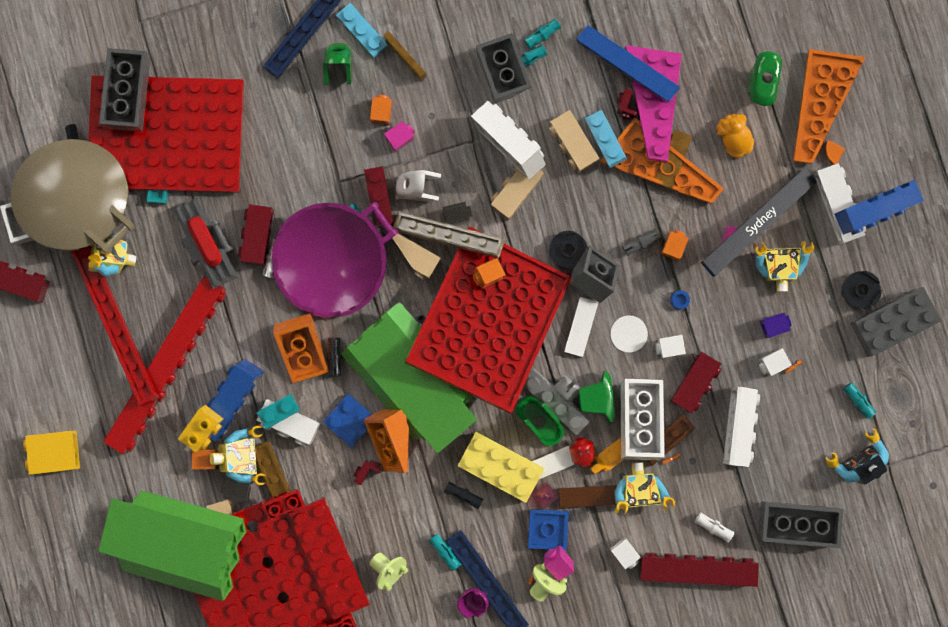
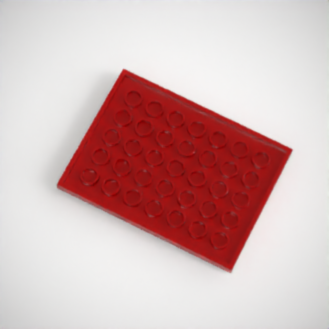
(187, 136)
(493, 334)

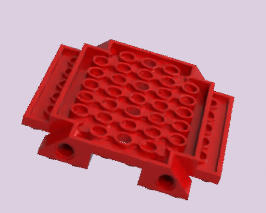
(307, 566)

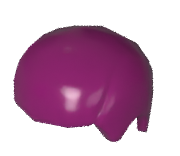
(472, 603)

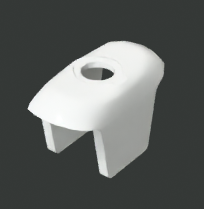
(416, 185)

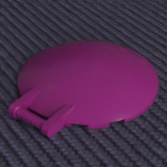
(331, 258)

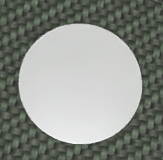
(629, 334)

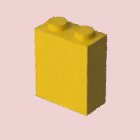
(51, 452)

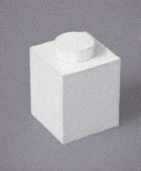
(670, 346)
(774, 362)
(625, 554)

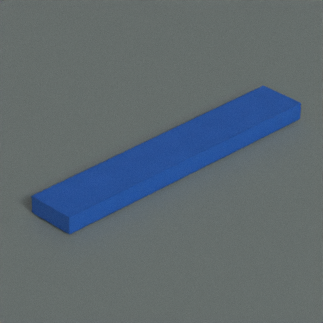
(628, 64)

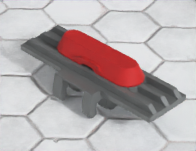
(201, 244)

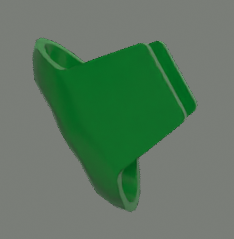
(340, 57)
(761, 92)
(598, 398)
(532, 407)

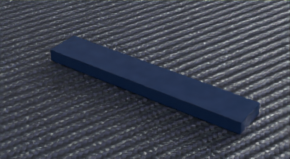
(300, 36)
(486, 580)

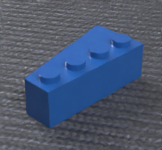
(878, 208)
(232, 391)

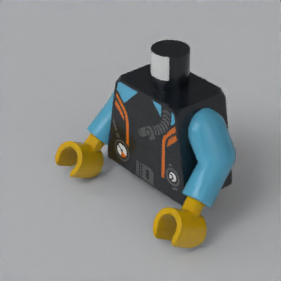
(865, 465)

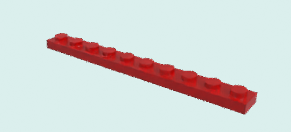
(116, 329)

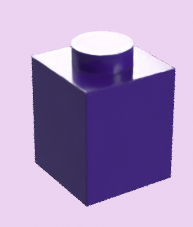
(775, 325)

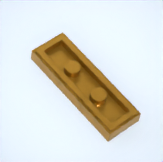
(404, 56)
(680, 142)
(271, 468)

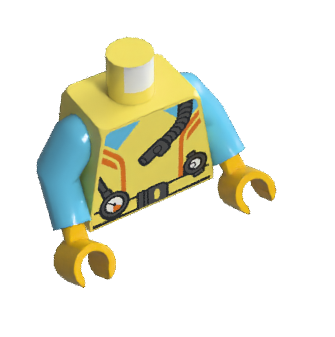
(111, 263)
(782, 264)
(238, 456)
(641, 490)

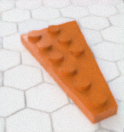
(689, 179)

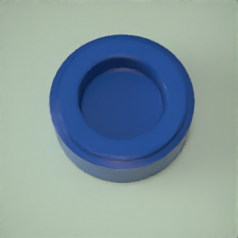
(680, 300)

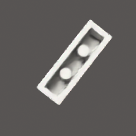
(296, 426)

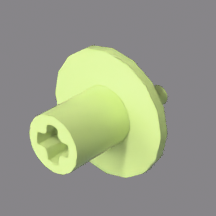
(388, 570)
(546, 583)

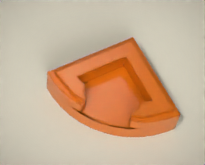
(833, 152)

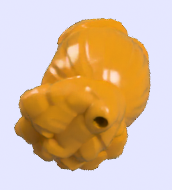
(735, 135)

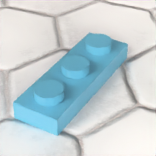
(362, 30)
(605, 138)

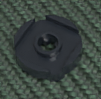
(559, 243)
(872, 288)

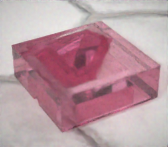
(545, 495)

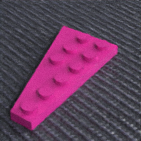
(654, 113)

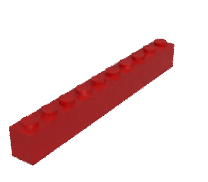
(166, 363)

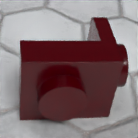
(623, 100)
(361, 472)

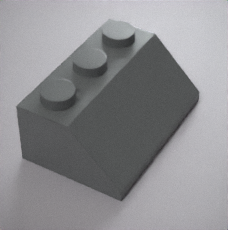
(503, 68)

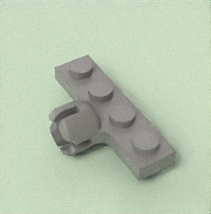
(558, 399)

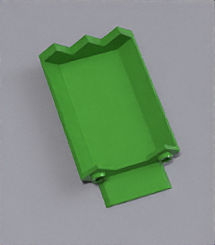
(430, 405)
(174, 543)

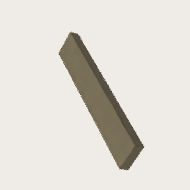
(449, 234)

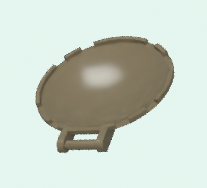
(71, 196)

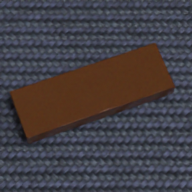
(675, 433)
(587, 496)

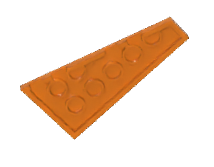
(823, 93)

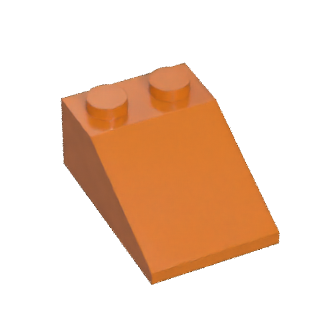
(300, 348)
(390, 438)

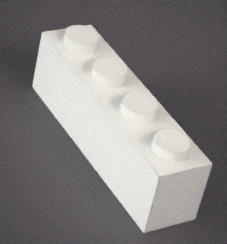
(836, 197)

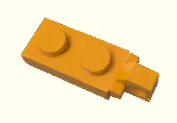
(608, 457)

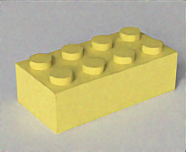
(501, 467)

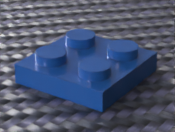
(348, 420)
(548, 529)

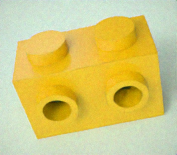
(201, 428)

